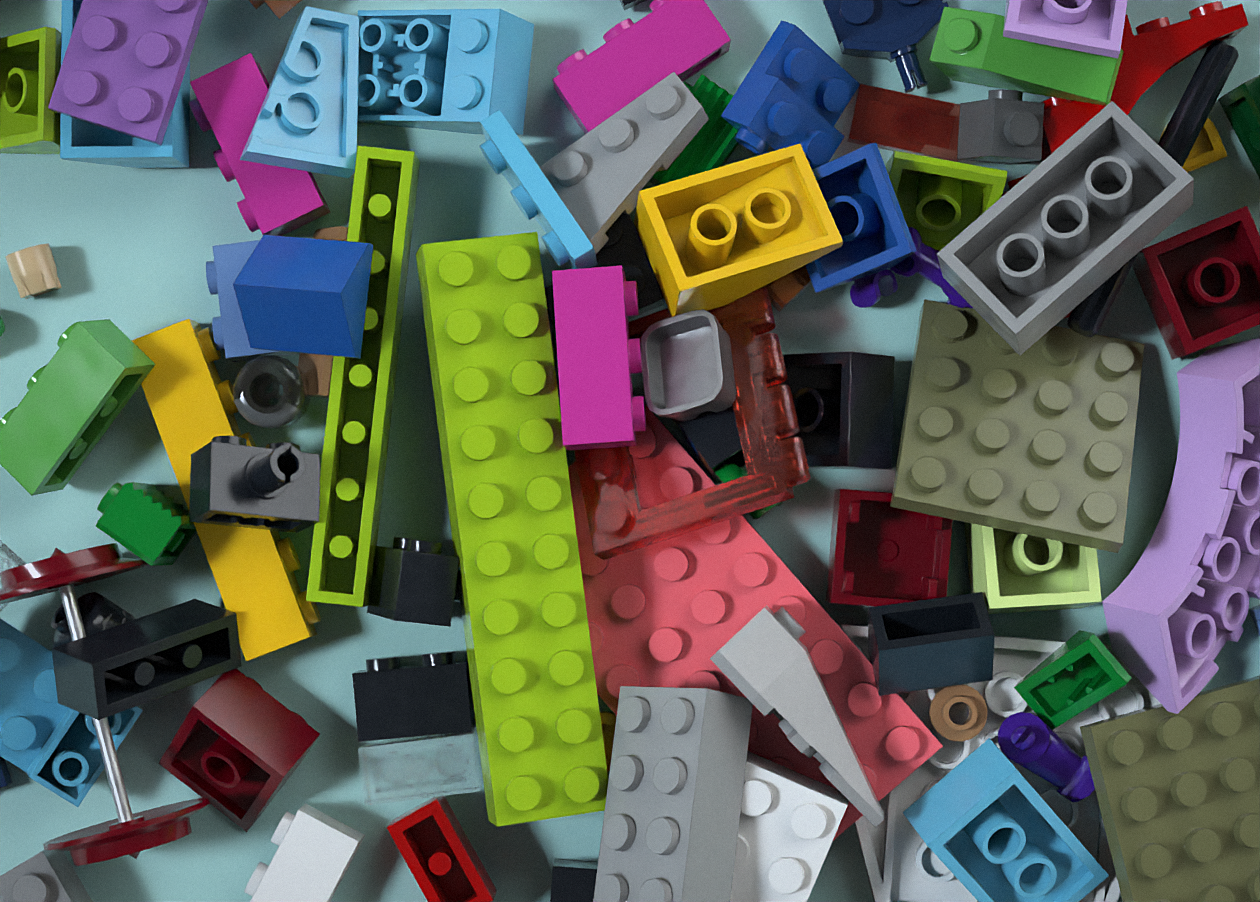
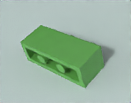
(70, 405)

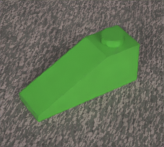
(973, 51)

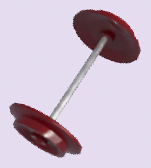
(129, 832)

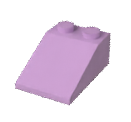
(1068, 24)

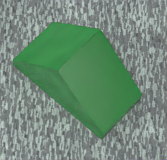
(1072, 679)

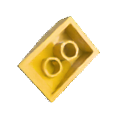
(734, 228)

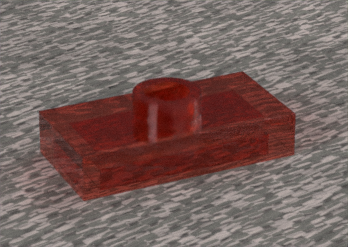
(905, 123)

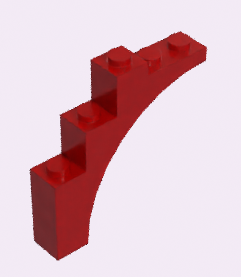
(1144, 61)

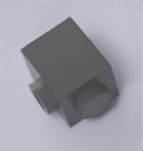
(1001, 129)

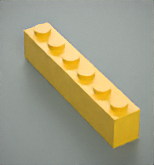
(248, 564)

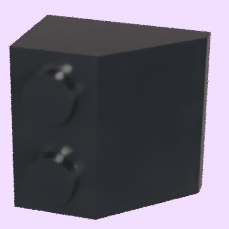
(843, 408)

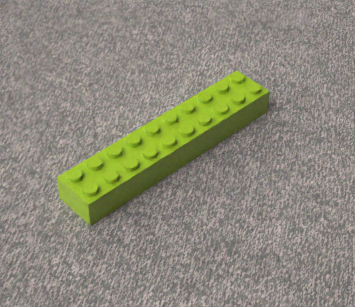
(513, 528)

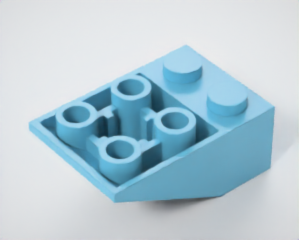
(443, 68)

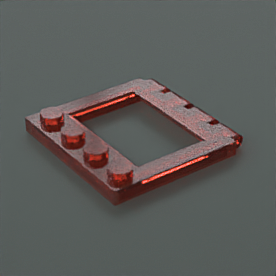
(762, 419)

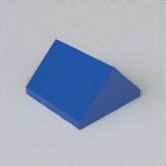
(866, 218)
(305, 295)

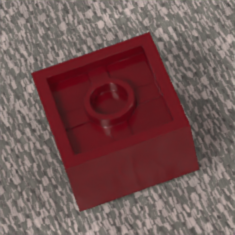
(885, 551)

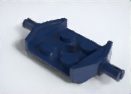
(886, 31)

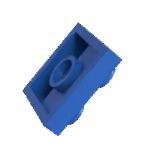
(791, 98)

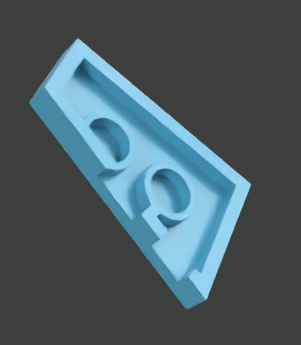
(313, 99)
(535, 194)

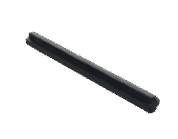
(1177, 142)

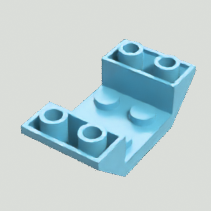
(37, 732)

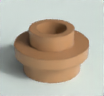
(940, 712)

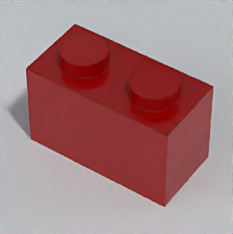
(441, 854)

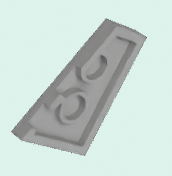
(617, 158)

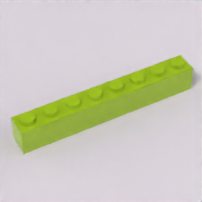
(364, 387)

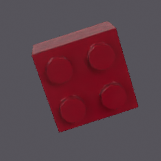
(1203, 282)

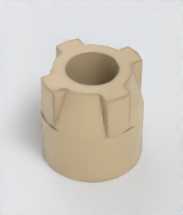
(33, 271)

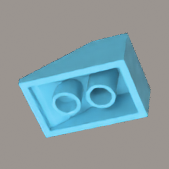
(1002, 834)

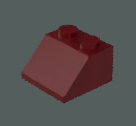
(238, 747)

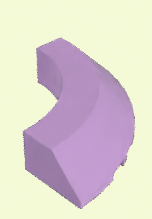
(1205, 552)

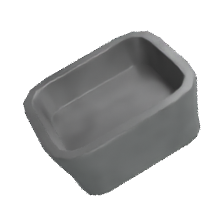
(687, 366)

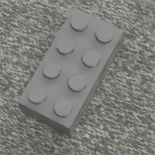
(1066, 227)
(673, 796)

